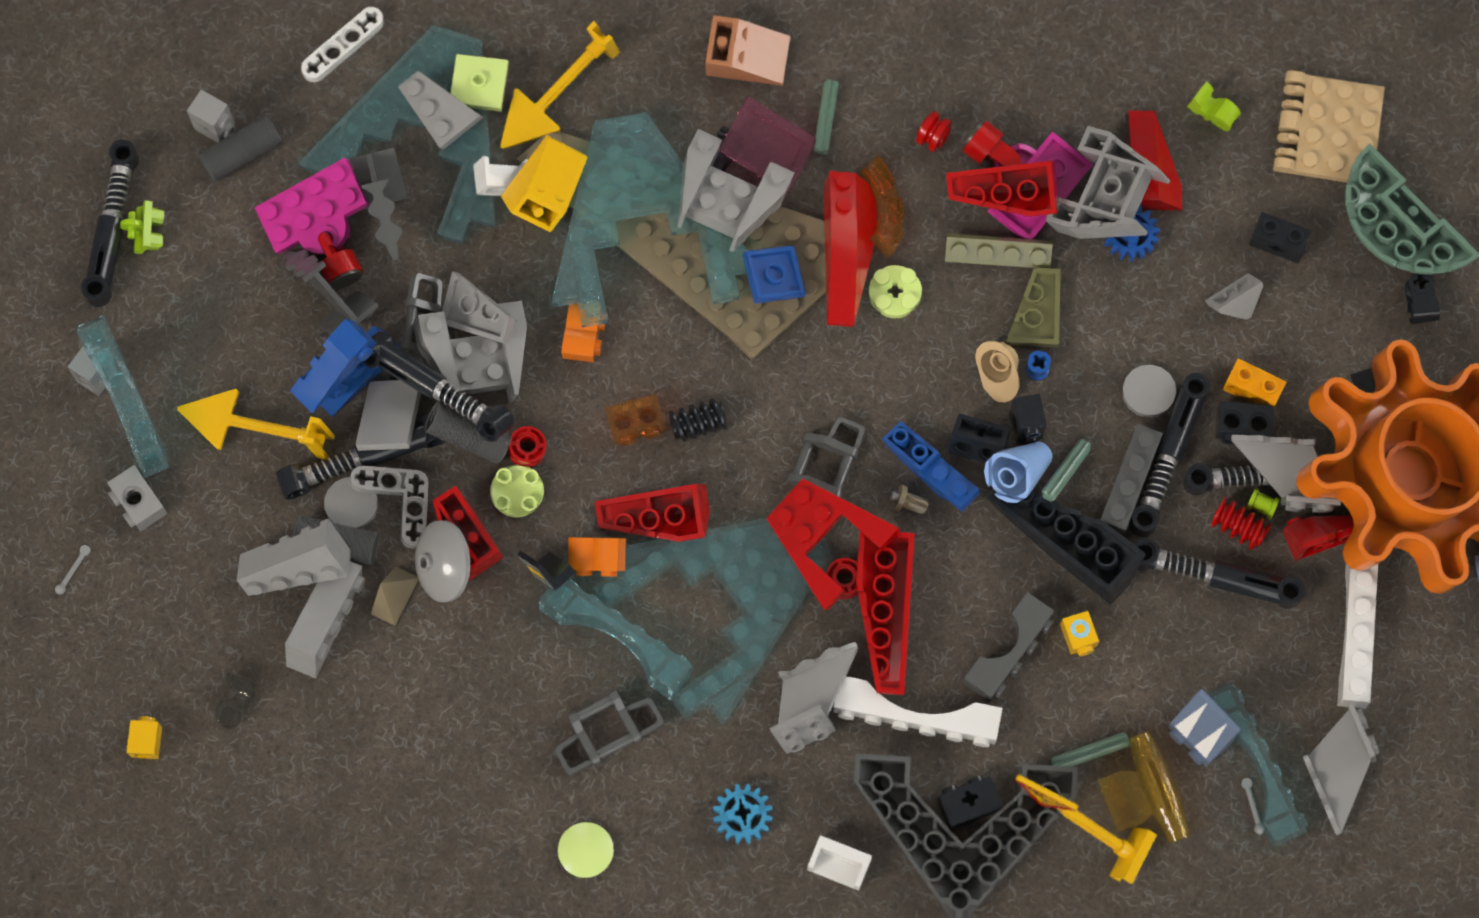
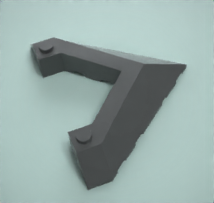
(956, 871)

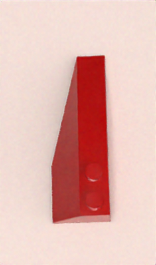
(848, 225)
(885, 604)

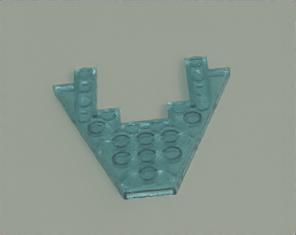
(385, 105)
(629, 176)
(755, 575)

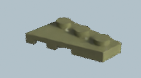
(1039, 311)

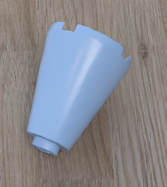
(1017, 470)

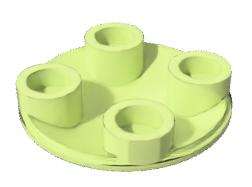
(517, 490)
(585, 849)

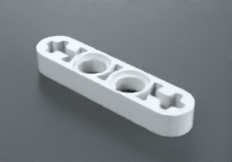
(338, 41)

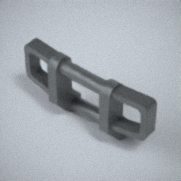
(417, 305)
(827, 442)
(596, 755)

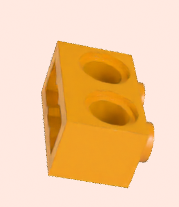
(1253, 384)

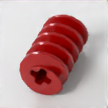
(1240, 524)

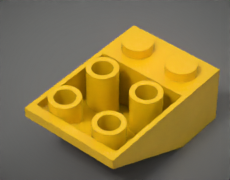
(545, 184)

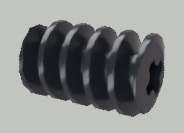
(697, 419)

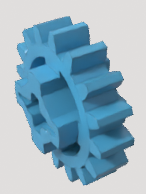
(755, 812)

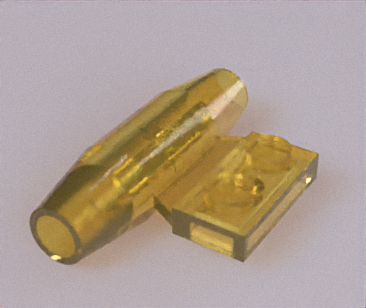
(1148, 791)

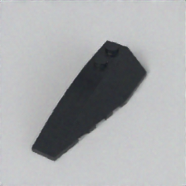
(1076, 542)

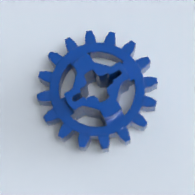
(1130, 242)

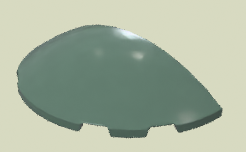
(1397, 224)

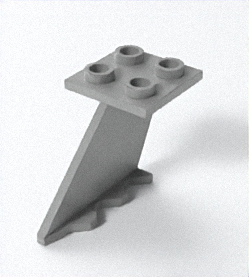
(1279, 463)
(809, 697)
(1341, 765)

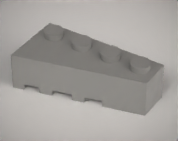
(295, 561)
(321, 621)

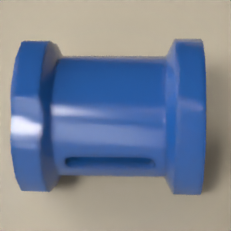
(1040, 358)

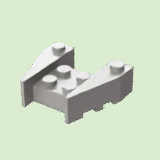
(1111, 192)
(723, 199)
(475, 361)

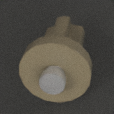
(907, 500)

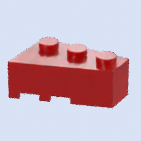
(482, 549)

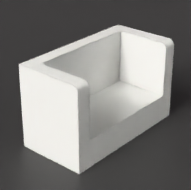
(492, 178)
(839, 863)

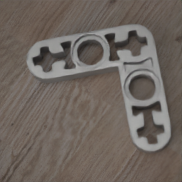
(402, 488)

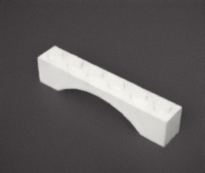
(1359, 638)
(974, 722)

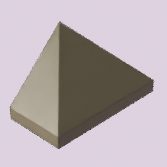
(394, 595)

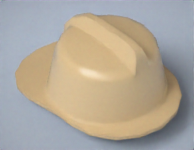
(998, 370)

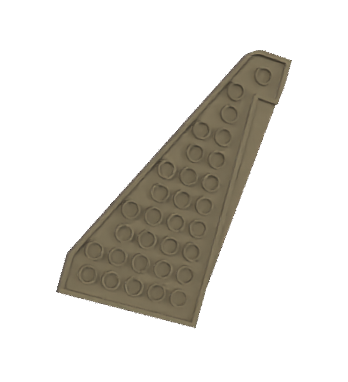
(681, 268)

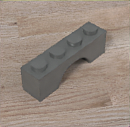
(1131, 478)
(989, 674)

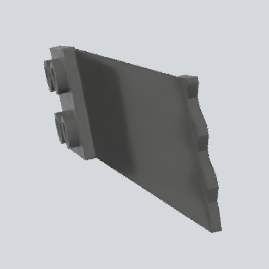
(382, 186)
(355, 308)

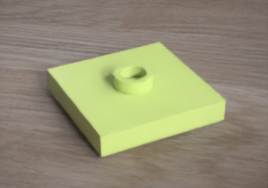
(480, 81)

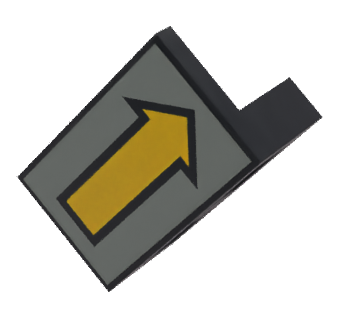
(548, 569)

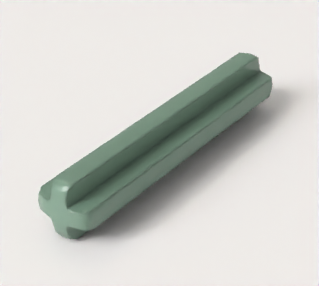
(826, 116)
(1066, 470)
(1091, 751)

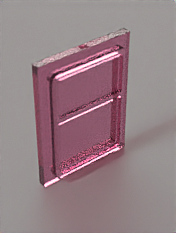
(765, 137)

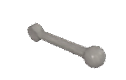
(84, 551)
(1247, 784)

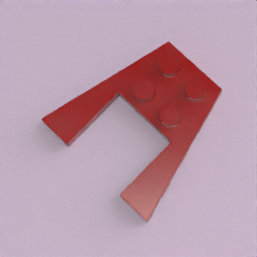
(805, 520)

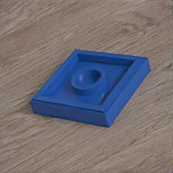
(774, 274)

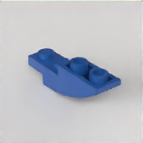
(930, 467)

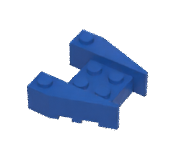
(339, 371)

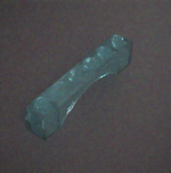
(132, 411)
(572, 606)
(1280, 816)

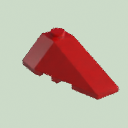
(1148, 141)
(1017, 189)
(665, 514)
(1316, 534)

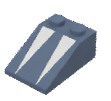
(1203, 729)

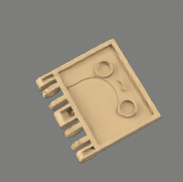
(1332, 128)

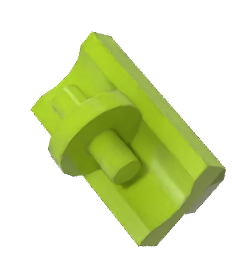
(139, 227)

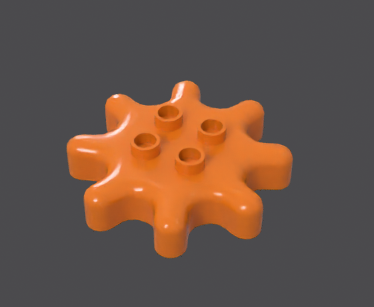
(1402, 465)

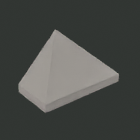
(1237, 298)

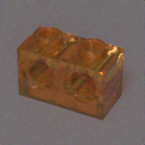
(632, 412)

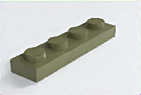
(998, 251)

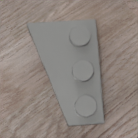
(438, 109)
(475, 312)

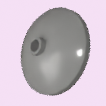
(442, 561)

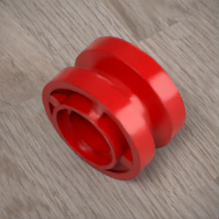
(934, 131)
(527, 435)
(846, 566)

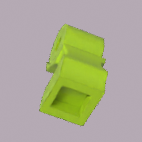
(1220, 110)

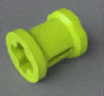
(1262, 503)

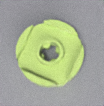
(895, 276)

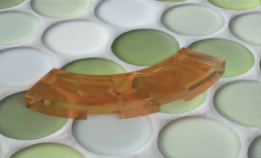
(890, 206)

